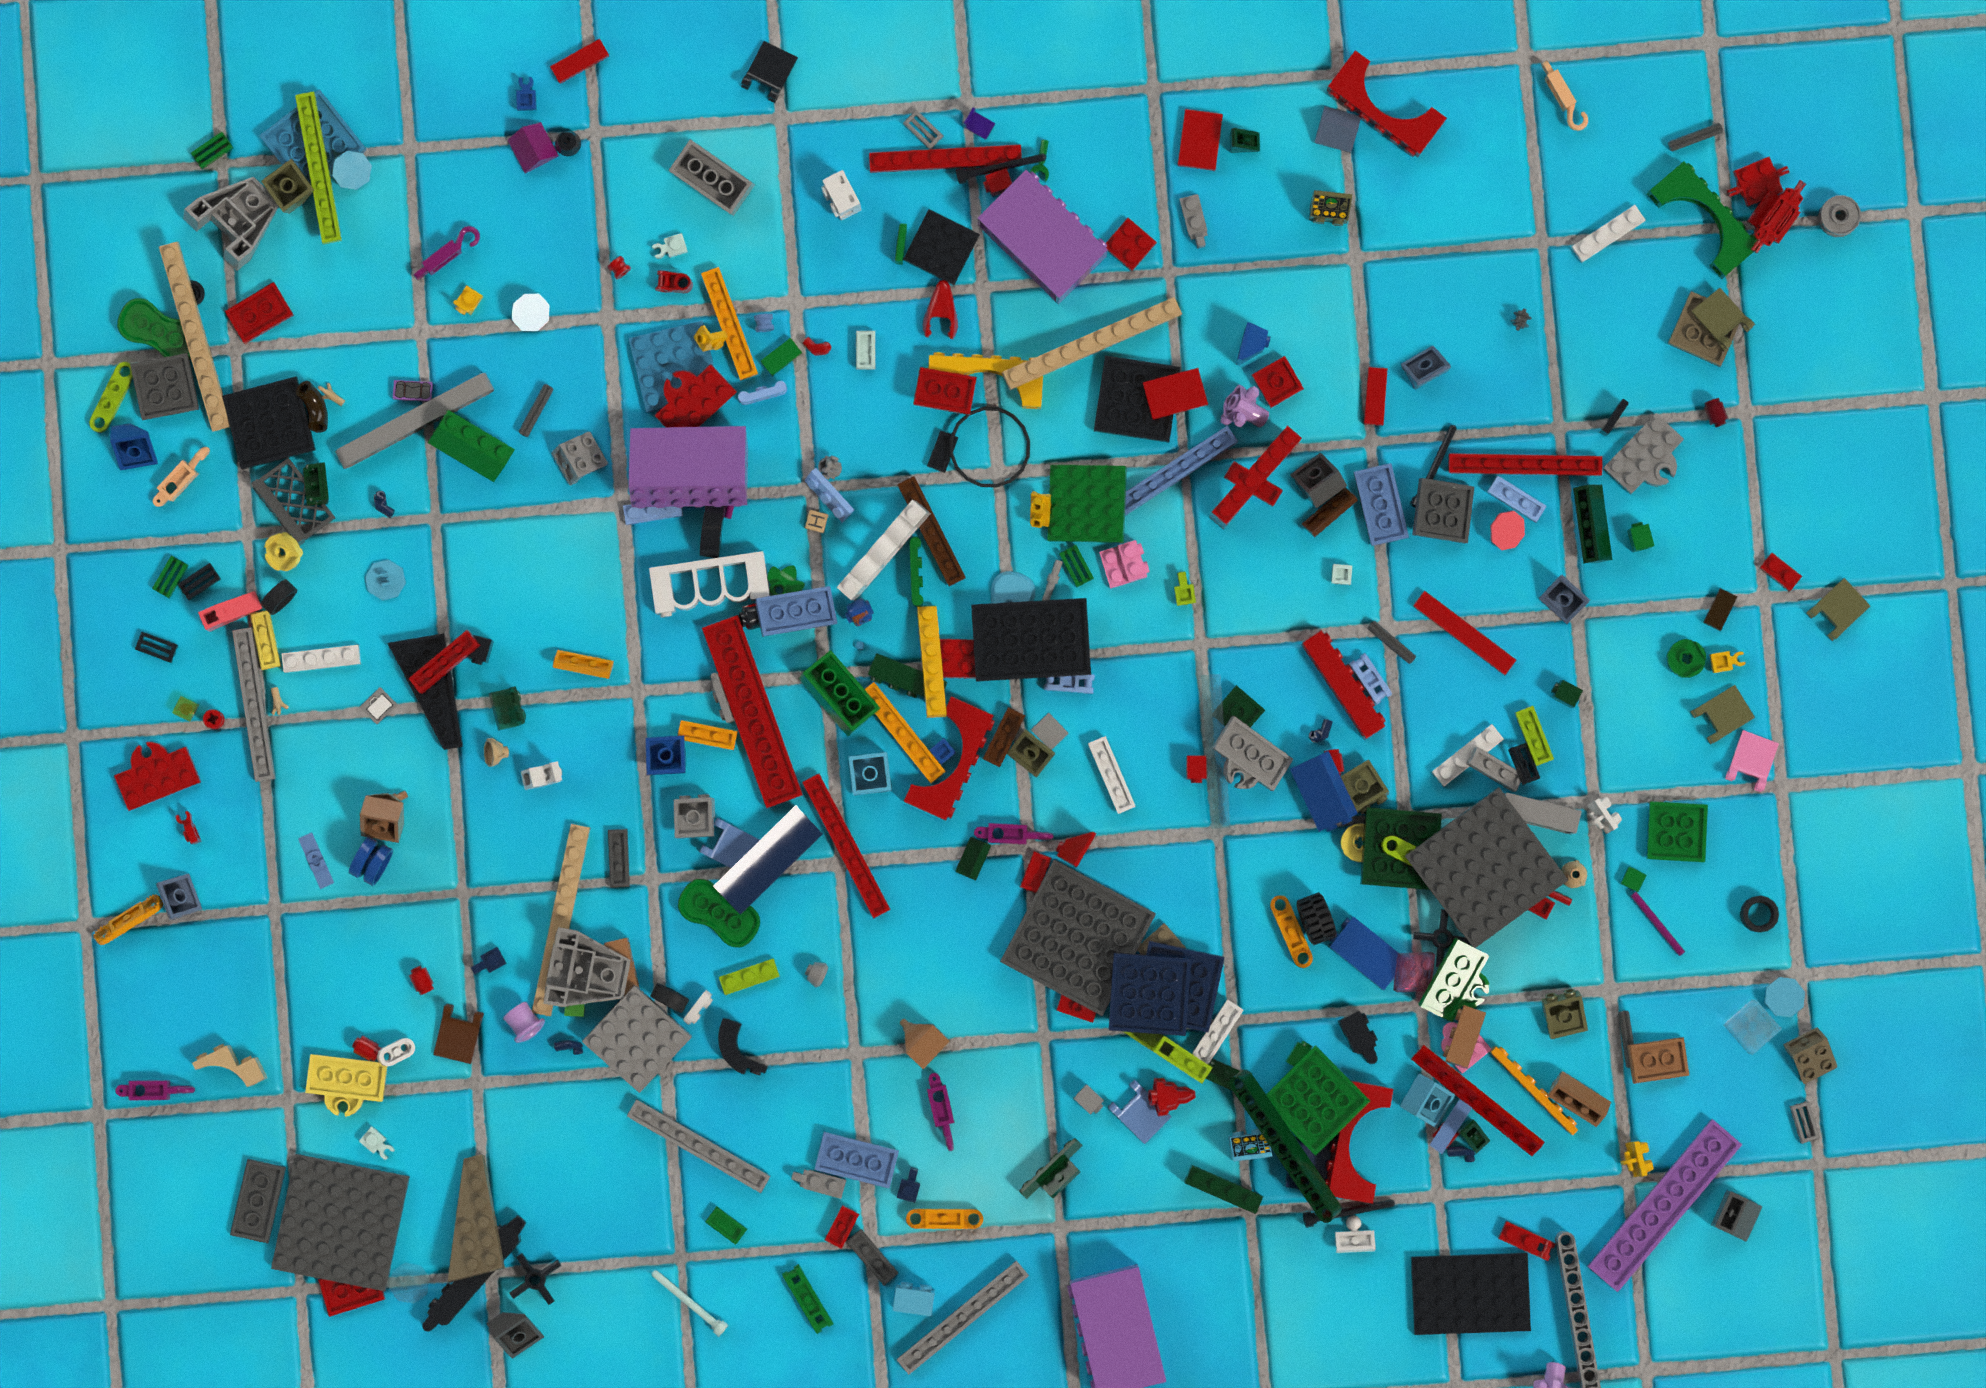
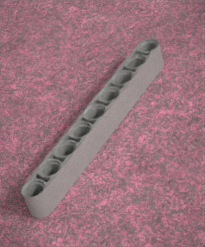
(414, 420)
(1573, 1308)

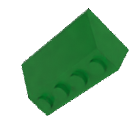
(470, 446)
(839, 693)

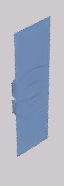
(316, 860)
(1450, 1126)

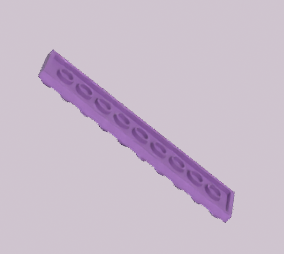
(1664, 1205)

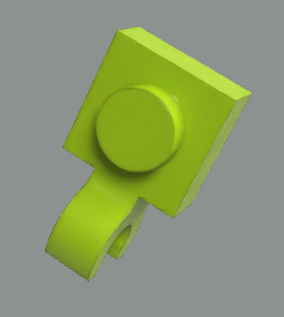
(1184, 593)

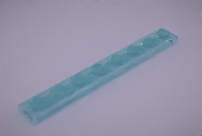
(1215, 762)

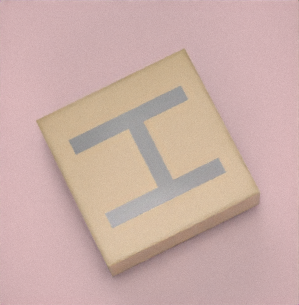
(816, 521)

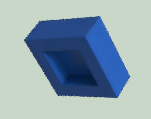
(942, 751)

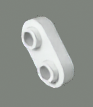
(693, 1015)
(395, 1052)

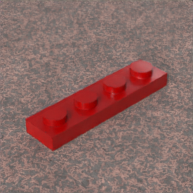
(444, 661)

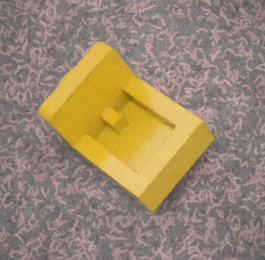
(708, 340)

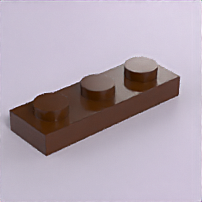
(1329, 512)
(1004, 737)

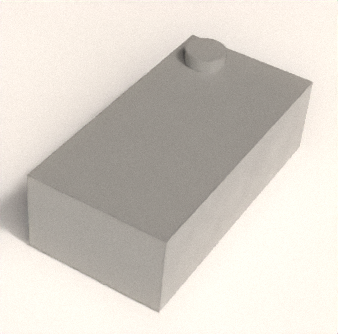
(711, 177)
(1546, 815)

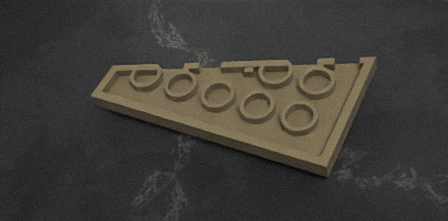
(476, 1235)

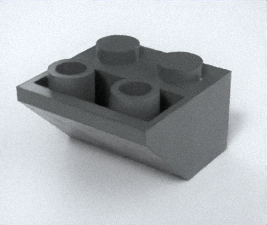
(1736, 1215)

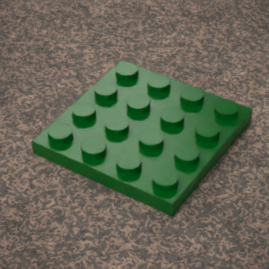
(1087, 503)
(1316, 1100)

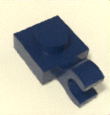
(491, 960)
(909, 1188)

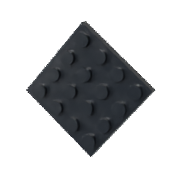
(1123, 401)
(268, 423)

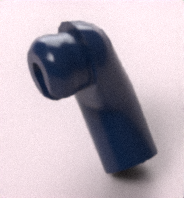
(381, 504)
(1322, 733)
(569, 1044)
(1461, 1151)

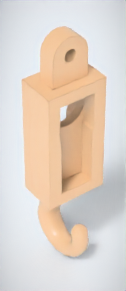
(1563, 95)
(182, 476)

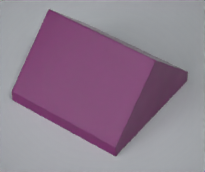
(532, 147)

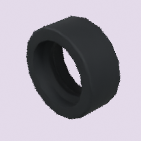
(279, 597)
(1773, 910)
(669, 997)

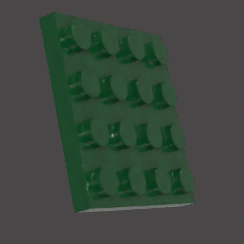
(1410, 826)

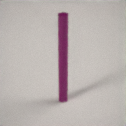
(1657, 923)

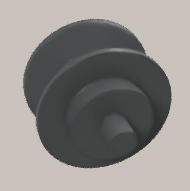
(1521, 319)

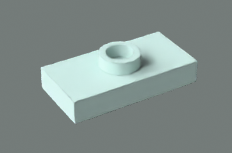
(865, 350)

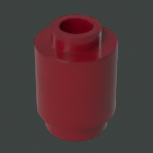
(1716, 412)

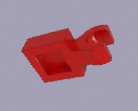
(190, 833)

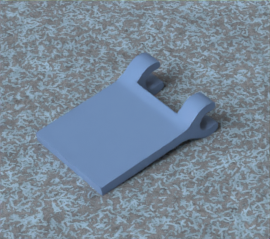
(731, 845)
(1139, 1115)

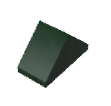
(1244, 141)
(1473, 1135)

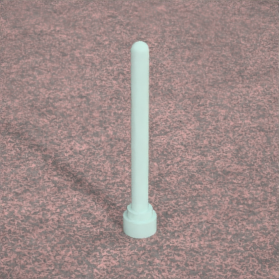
(717, 1325)

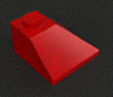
(1074, 848)

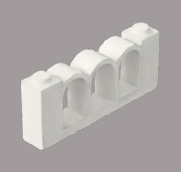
(883, 550)
(663, 590)

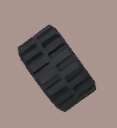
(1316, 918)

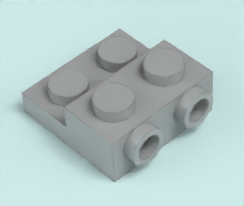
(694, 816)

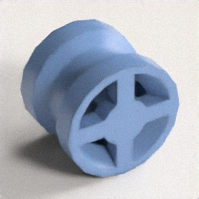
(764, 322)

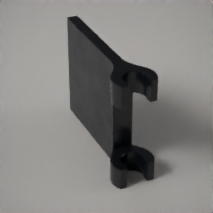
(770, 69)

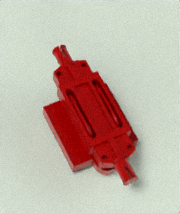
(1775, 216)

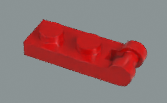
(1526, 1240)

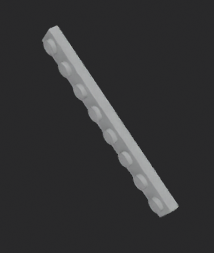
(253, 704)
(698, 1146)
(962, 1317)

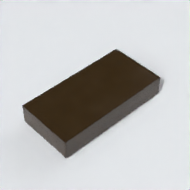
(1720, 609)

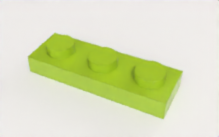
(1534, 735)
(749, 976)

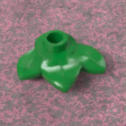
(785, 579)

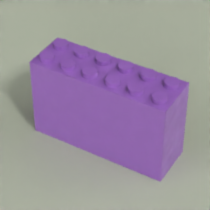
(1043, 236)
(688, 466)
(1116, 1329)

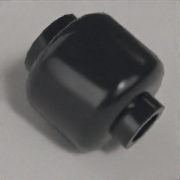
(749, 617)

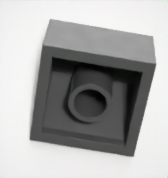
(1318, 480)

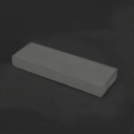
(619, 858)
(872, 1257)

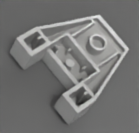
(240, 212)

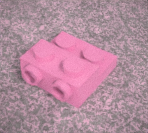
(1124, 564)

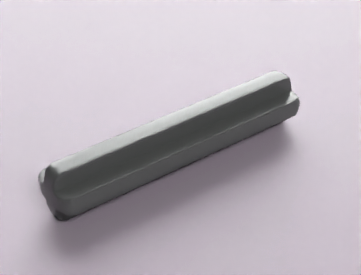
(1695, 137)
(536, 410)
(1391, 642)
(1626, 1033)

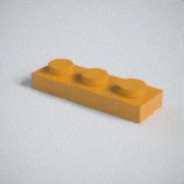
(583, 664)
(708, 735)

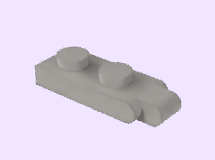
(720, 696)

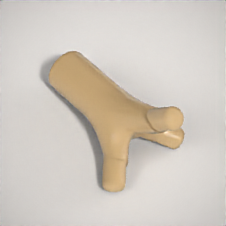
(331, 395)
(277, 702)

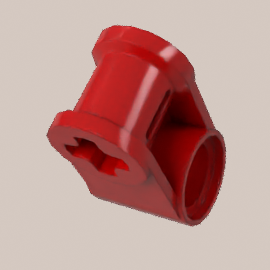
(669, 282)

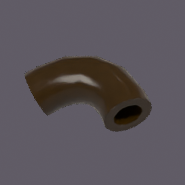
(315, 405)

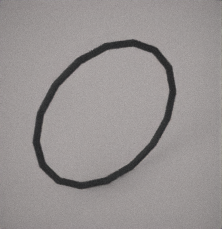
(1027, 450)

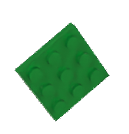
(1677, 831)

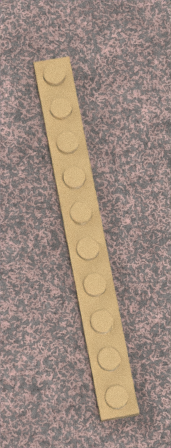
(195, 335)
(1091, 343)
(563, 905)

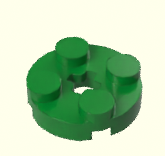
(1697, 659)

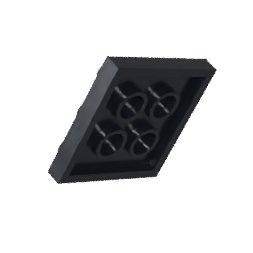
(941, 247)

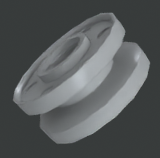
(1835, 227)

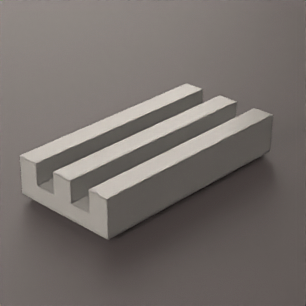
(921, 128)
(1797, 1124)

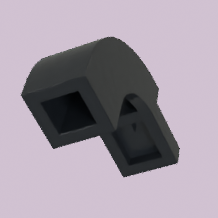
(712, 531)
(730, 1051)

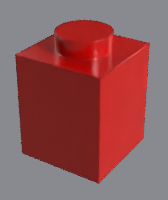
(997, 182)
(1196, 768)

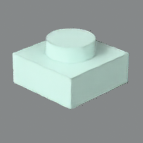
(1341, 574)

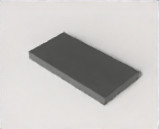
(258, 1201)

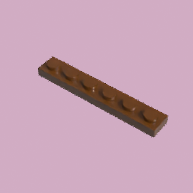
(933, 534)

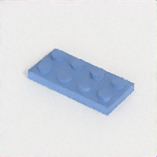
(1381, 504)
(796, 611)
(856, 1160)

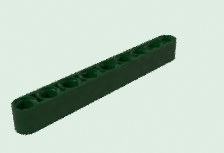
(1285, 1146)

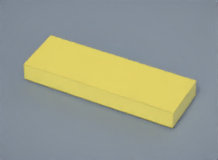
(265, 640)

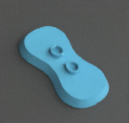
(1012, 587)

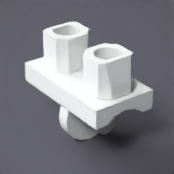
(1601, 817)

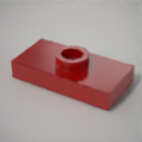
(1074, 1009)

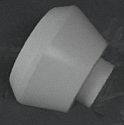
(816, 973)

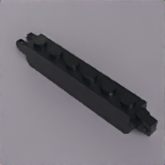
(461, 1291)

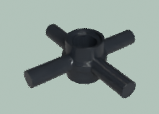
(1433, 937)
(542, 1274)

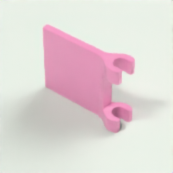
(1754, 758)

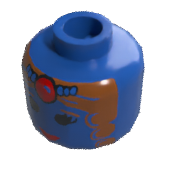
(859, 612)

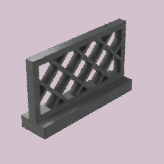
(277, 507)

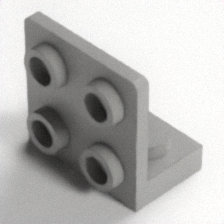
(579, 457)

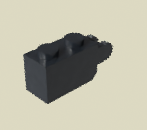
(1358, 1035)

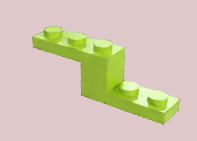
(1173, 1054)

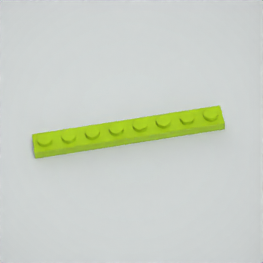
(318, 167)

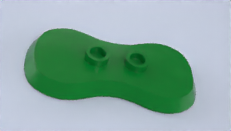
(145, 324)
(705, 906)

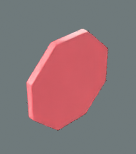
(1507, 530)

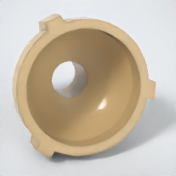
(494, 752)
(1569, 868)

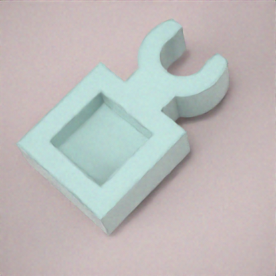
(673, 246)
(374, 1141)

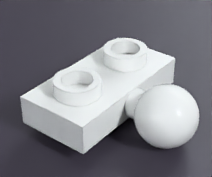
(1354, 1240)

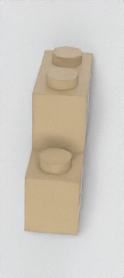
(249, 1071)

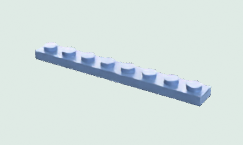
(1179, 469)

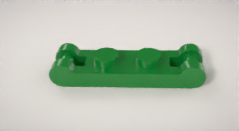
(915, 564)
(807, 1299)

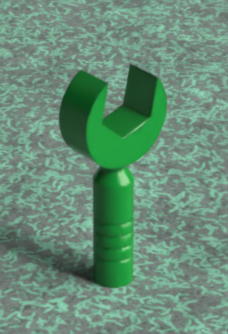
(1041, 168)

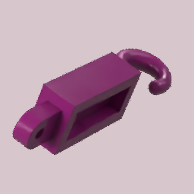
(446, 253)
(1012, 834)
(153, 1090)
(942, 1110)

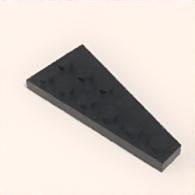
(439, 700)

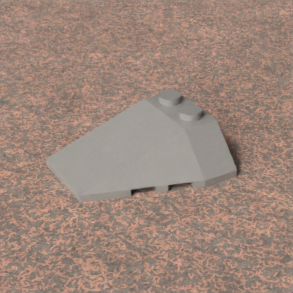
(583, 971)

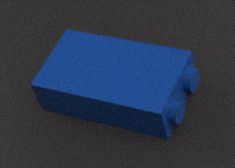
(1324, 792)
(1365, 952)

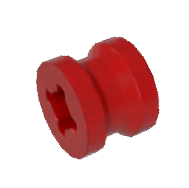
(619, 267)
(216, 721)

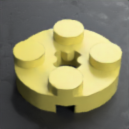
(289, 545)
(1348, 842)

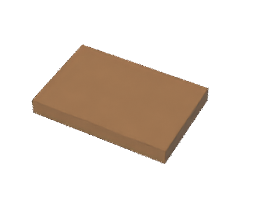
(1658, 1060)

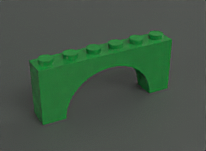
(1685, 185)

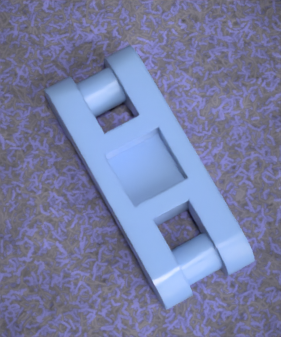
(762, 393)
(1370, 678)
(1071, 684)

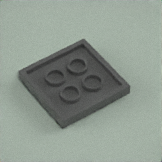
(164, 386)
(1443, 510)

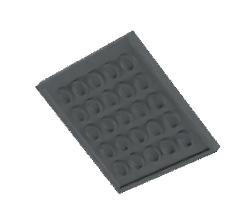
(1486, 867)
(1073, 935)
(340, 1222)

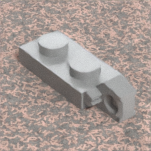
(1194, 219)
(820, 1183)

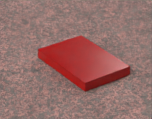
(1200, 140)
(259, 313)
(945, 391)
(1175, 393)
(346, 1297)

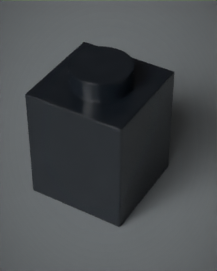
(483, 652)

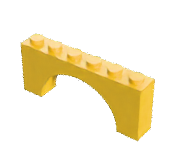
(1030, 392)

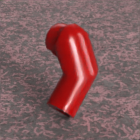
(817, 349)

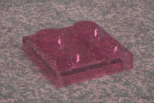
(1414, 971)

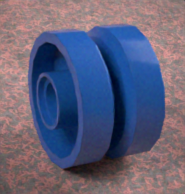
(370, 861)

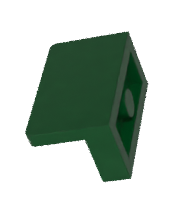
(973, 858)

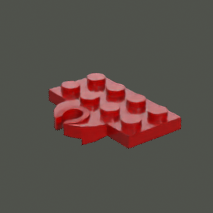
(695, 398)
(156, 775)

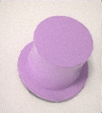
(523, 1022)

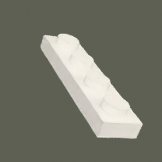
(1608, 233)
(321, 658)
(1458, 762)
(1111, 775)
(1217, 1032)

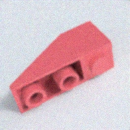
(229, 611)

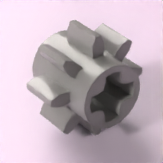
(830, 467)

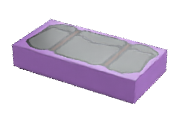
(412, 390)

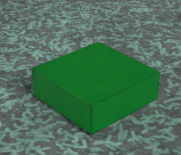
(1633, 879)

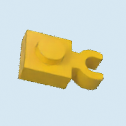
(1723, 661)

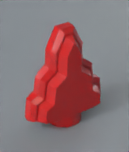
(1168, 1096)

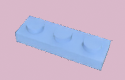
(829, 495)
(1516, 499)
(636, 515)

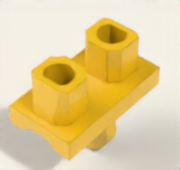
(1040, 509)
(1635, 1160)

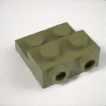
(1365, 786)
(1564, 1013)

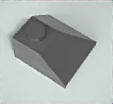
(514, 1332)

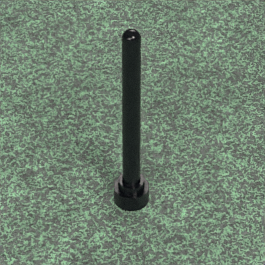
(965, 174)
(1439, 457)
(1311, 1218)

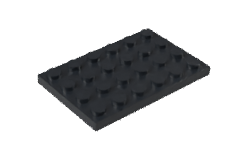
(1031, 639)
(1470, 1293)

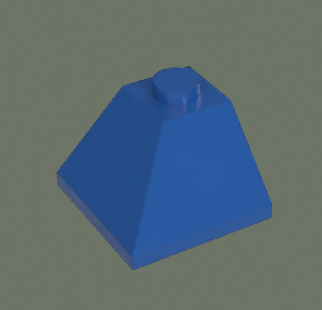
(1252, 343)
(132, 447)

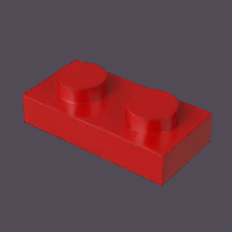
(1780, 572)
(842, 1227)

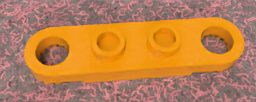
(128, 919)
(1291, 931)
(944, 1218)

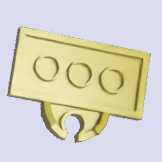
(345, 1081)

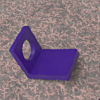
(978, 124)

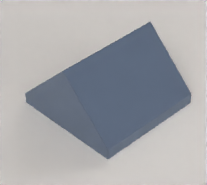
(1337, 129)
(1425, 367)
(1564, 599)
(179, 896)

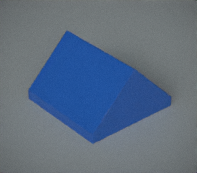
(665, 755)

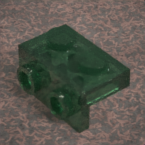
(507, 708)

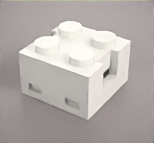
(841, 195)

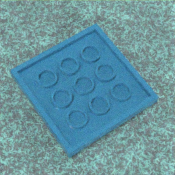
(287, 141)
(661, 354)

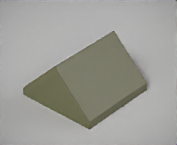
(1031, 753)

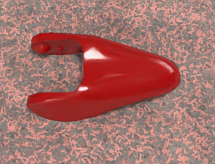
(941, 306)

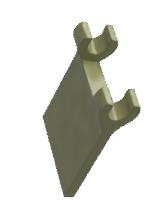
(1720, 317)
(1840, 607)
(1725, 713)

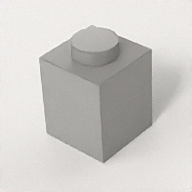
(1089, 1100)

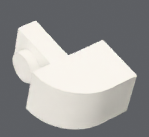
(541, 776)

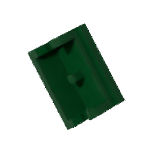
(316, 484)
(1221, 1073)

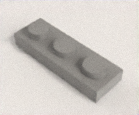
(1494, 769)

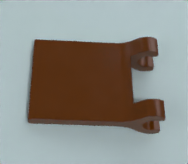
(457, 1036)

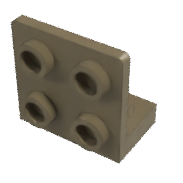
(1811, 1055)

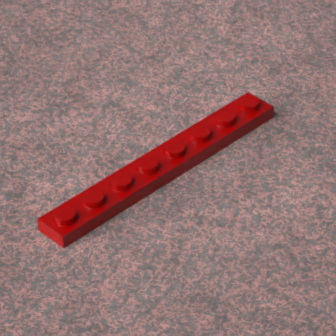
(942, 158)
(1525, 464)
(846, 845)
(1477, 1100)

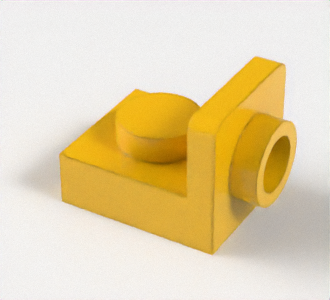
(467, 301)

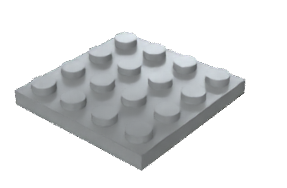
(637, 1038)

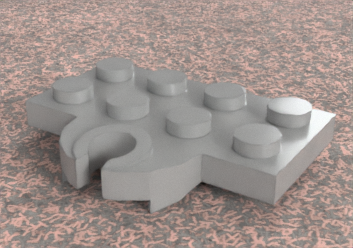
(1645, 456)
(1250, 756)

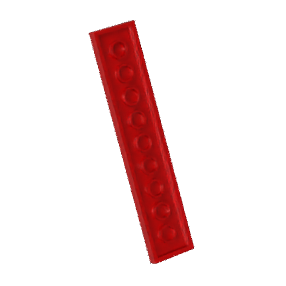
(752, 711)

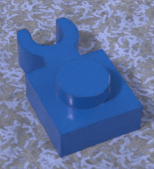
(526, 97)

